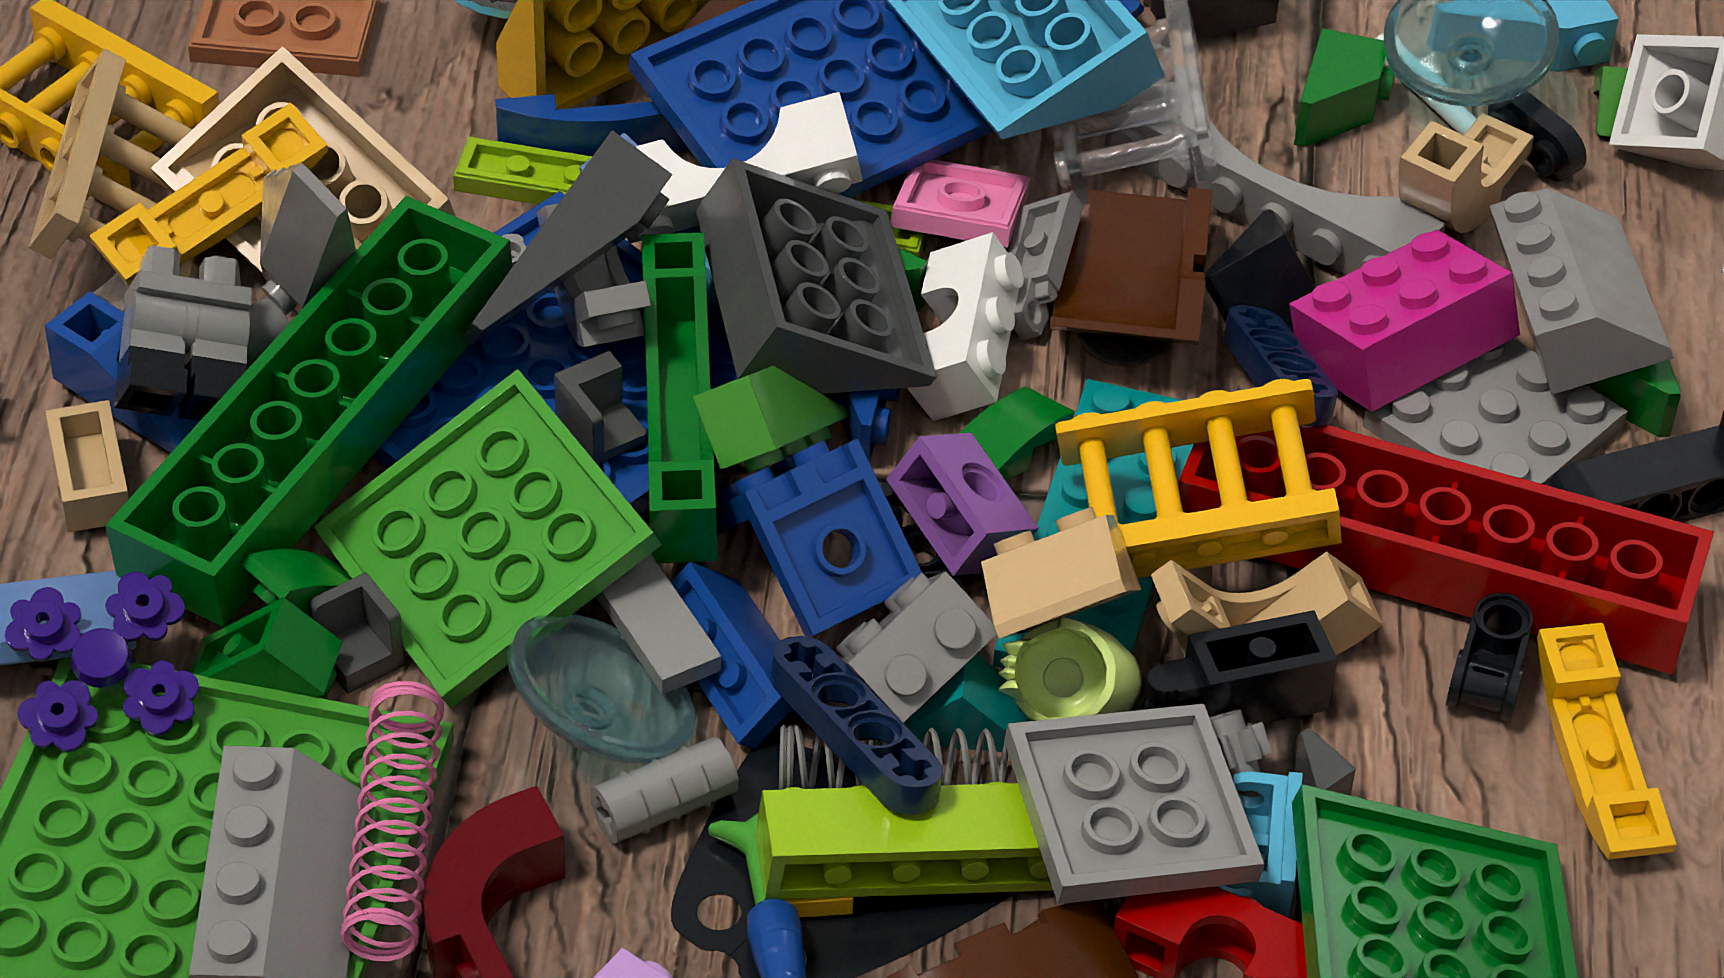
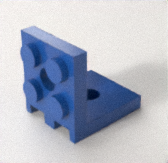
(794, 513)

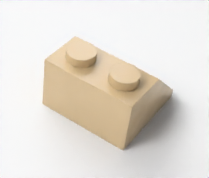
(1058, 574)

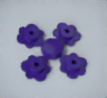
(101, 660)

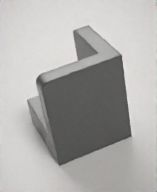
(593, 407)
(367, 626)

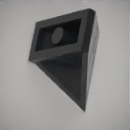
(1259, 271)

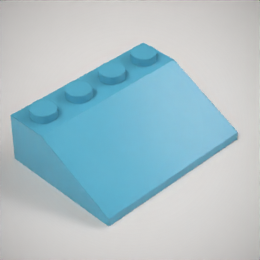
(1035, 59)

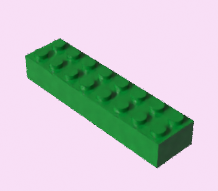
(310, 408)

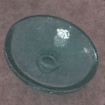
(1471, 48)
(595, 691)

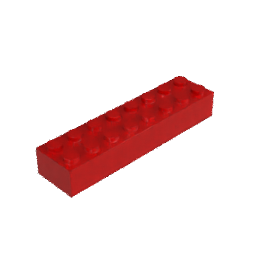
(1466, 532)

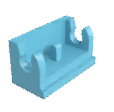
(1273, 830)

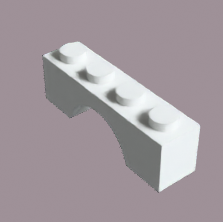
(807, 145)

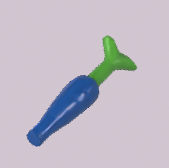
(772, 924)

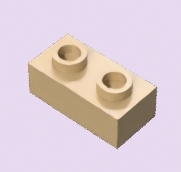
(87, 464)

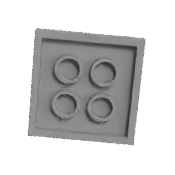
(1501, 417)
(1132, 803)

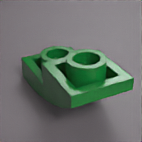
(1015, 427)
(293, 575)

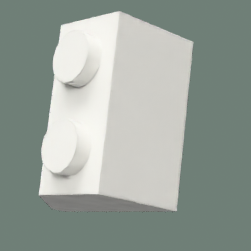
(1674, 101)

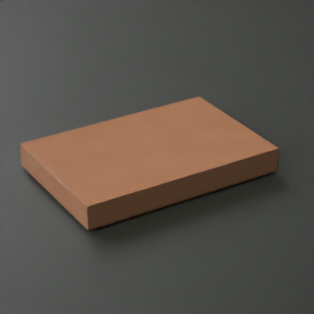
(318, 33)

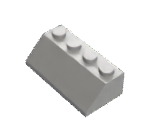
(1578, 289)
(276, 869)

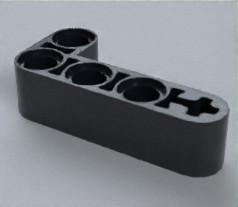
(1665, 478)

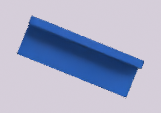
(746, 643)

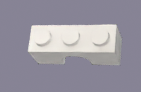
(975, 298)

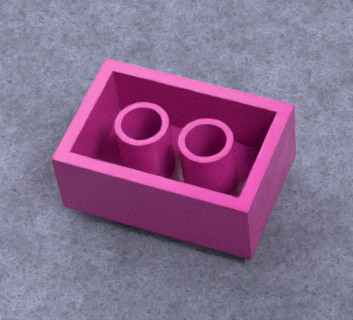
(1406, 318)

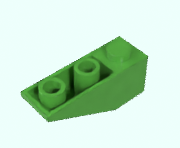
(765, 418)

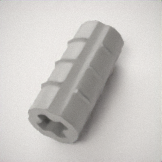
(664, 790)

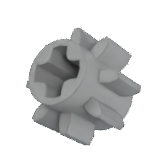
(1240, 742)

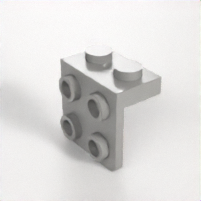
(919, 644)

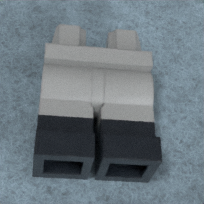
(182, 335)

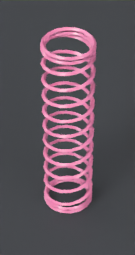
(377, 914)

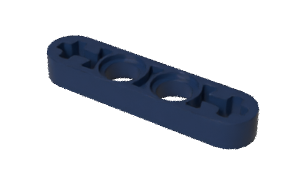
(1273, 352)
(898, 774)

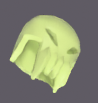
(1070, 672)

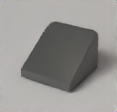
(1323, 765)

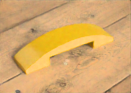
(215, 200)
(1596, 743)

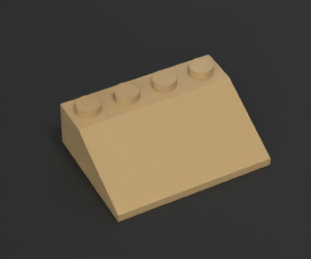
(357, 168)

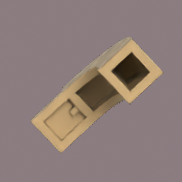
(1459, 173)
(1321, 586)

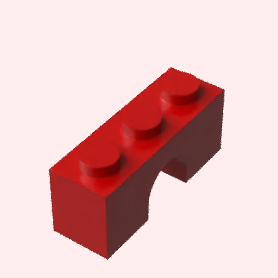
(1178, 927)

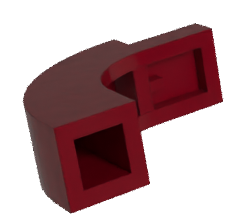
(479, 869)

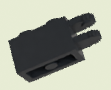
(1263, 667)

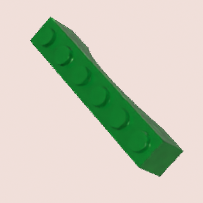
(676, 370)

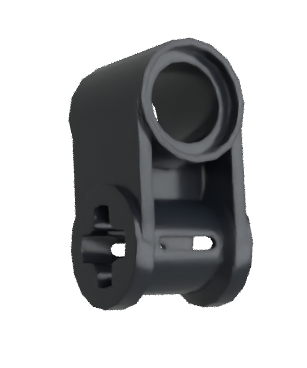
(1493, 656)

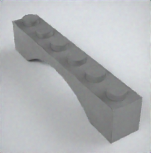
(1321, 224)

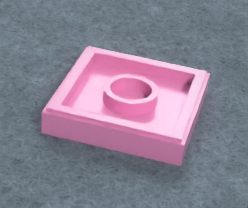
(960, 201)

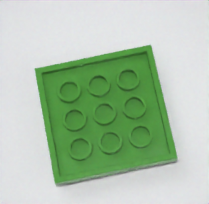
(485, 532)

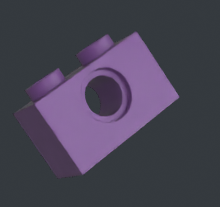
(958, 500)

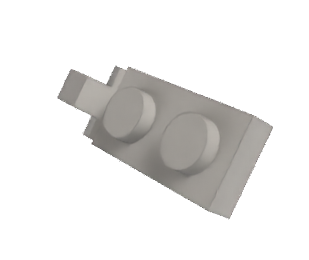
(1042, 247)

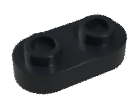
(1556, 144)

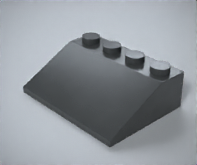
(811, 284)

